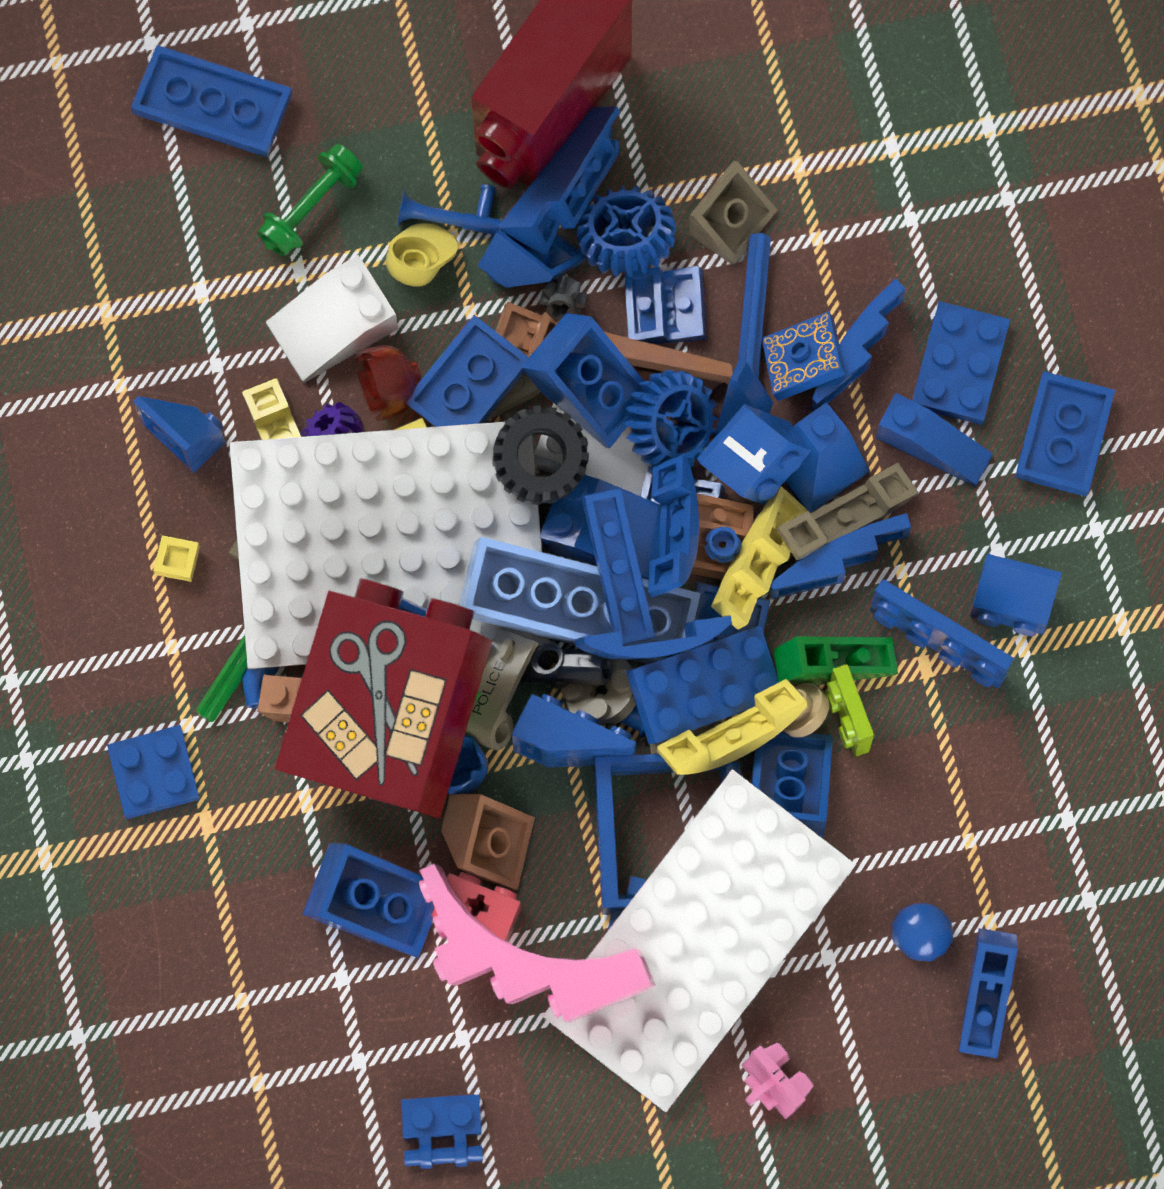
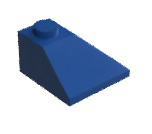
(515, 264)
(182, 429)
(831, 464)

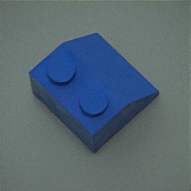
(1014, 595)

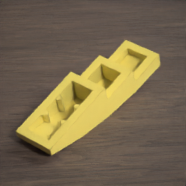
(758, 559)

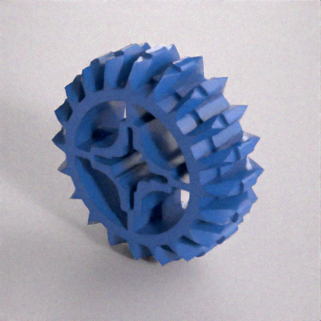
(628, 220)
(681, 399)

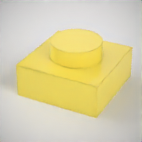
(176, 558)

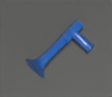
(480, 222)

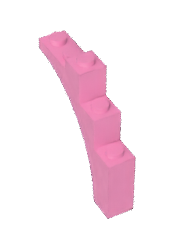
(473, 950)

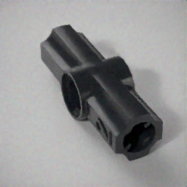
(573, 667)

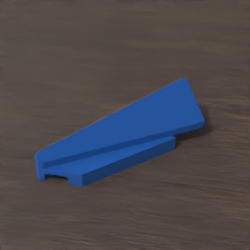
(565, 183)

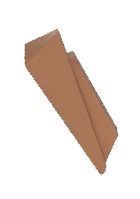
(653, 359)

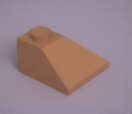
(487, 838)

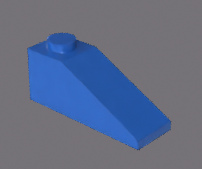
(932, 440)
(988, 992)

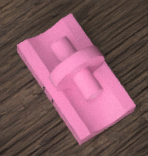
(771, 1084)

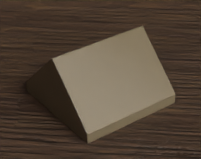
(731, 214)

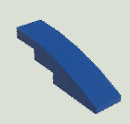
(862, 335)
(828, 563)

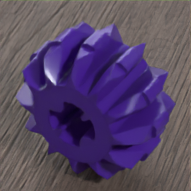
(333, 420)

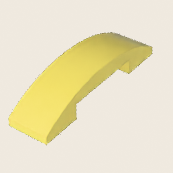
(270, 411)
(738, 736)

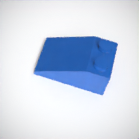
(585, 376)
(568, 532)
(796, 776)
(370, 899)

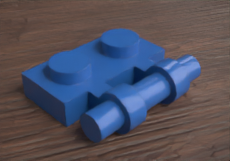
(442, 1118)

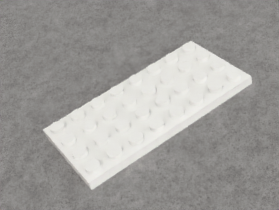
(712, 935)

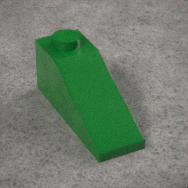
(814, 658)

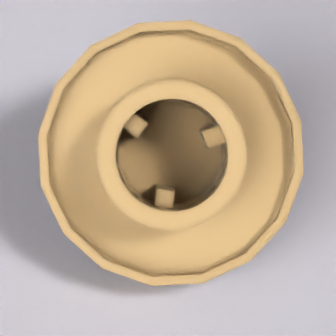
(813, 714)

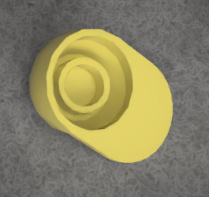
(420, 253)

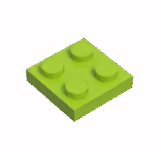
(845, 700)

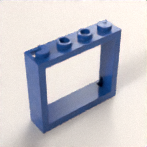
(603, 770)

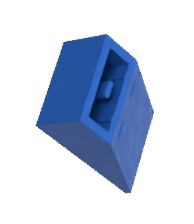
(565, 739)

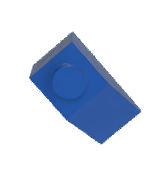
(743, 389)

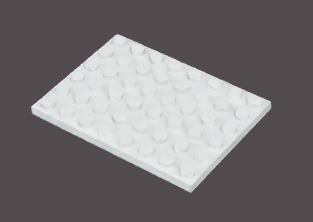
(366, 508)

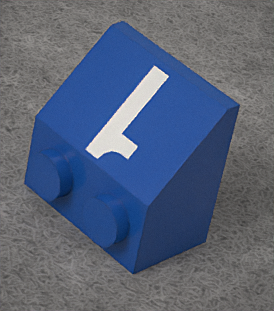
(755, 454)

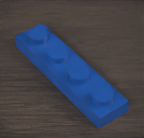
(618, 565)

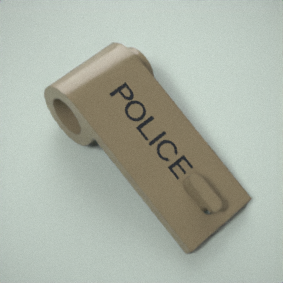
(500, 678)

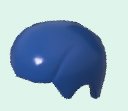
(469, 769)
(922, 931)

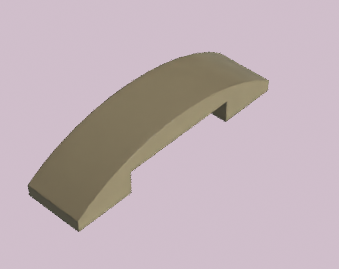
(855, 510)

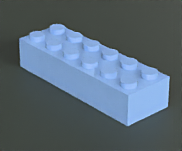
(557, 596)

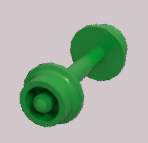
(340, 166)

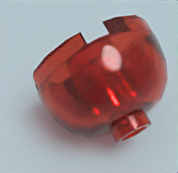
(387, 380)

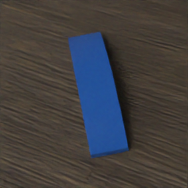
(679, 525)
(611, 644)

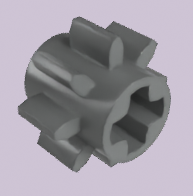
(563, 297)

